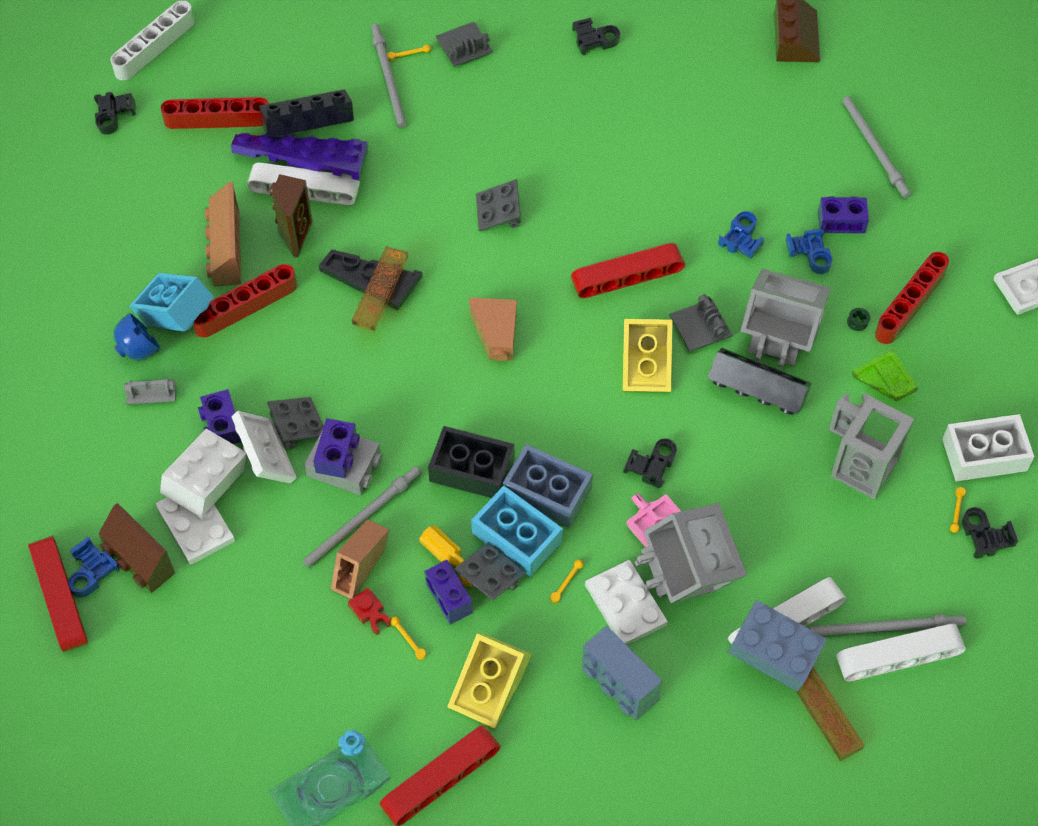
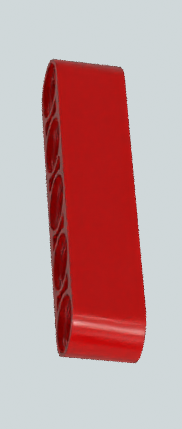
(212, 112)
(627, 270)
(918, 287)
(255, 297)
(57, 594)
(439, 775)

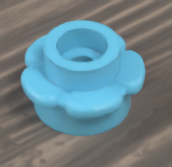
(356, 748)

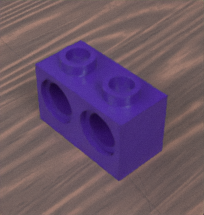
(843, 214)
(219, 419)
(331, 447)
(448, 592)

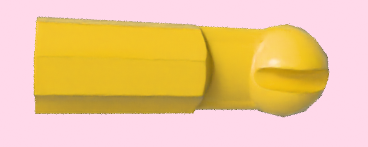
(443, 548)

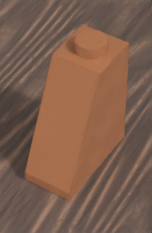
(495, 325)
(358, 558)

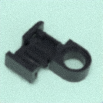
(589, 38)
(109, 106)
(654, 466)
(989, 540)

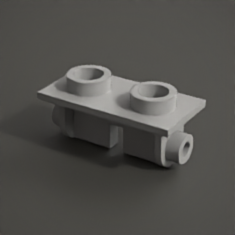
(150, 391)

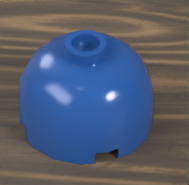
(134, 339)

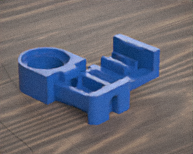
(743, 239)
(814, 246)
(96, 567)

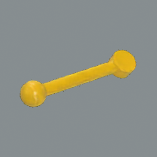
(392, 56)
(960, 493)
(555, 596)
(420, 653)

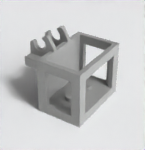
(783, 315)
(860, 458)
(691, 554)

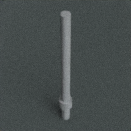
(379, 44)
(895, 176)
(399, 485)
(893, 625)

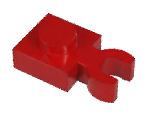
(368, 608)

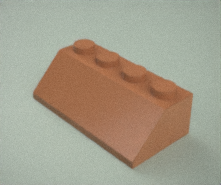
(224, 237)

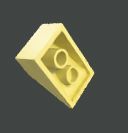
(647, 355)
(488, 679)

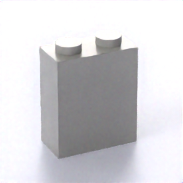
(366, 459)

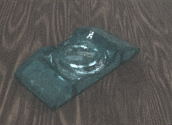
(329, 786)

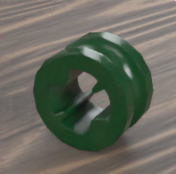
(853, 322)

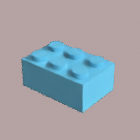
(171, 302)
(517, 530)

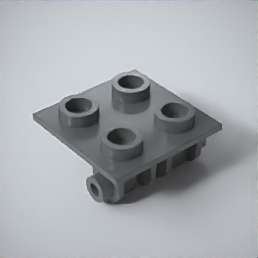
(464, 43)
(499, 206)
(700, 324)
(295, 420)
(490, 571)

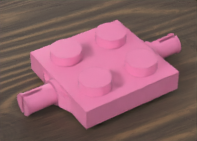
(649, 515)

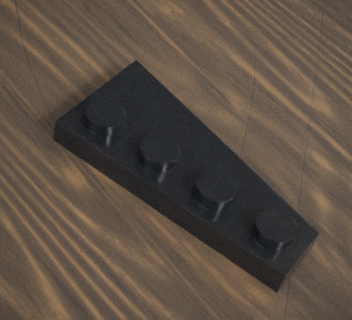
(358, 273)

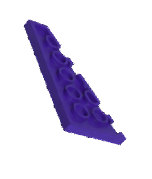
(307, 152)

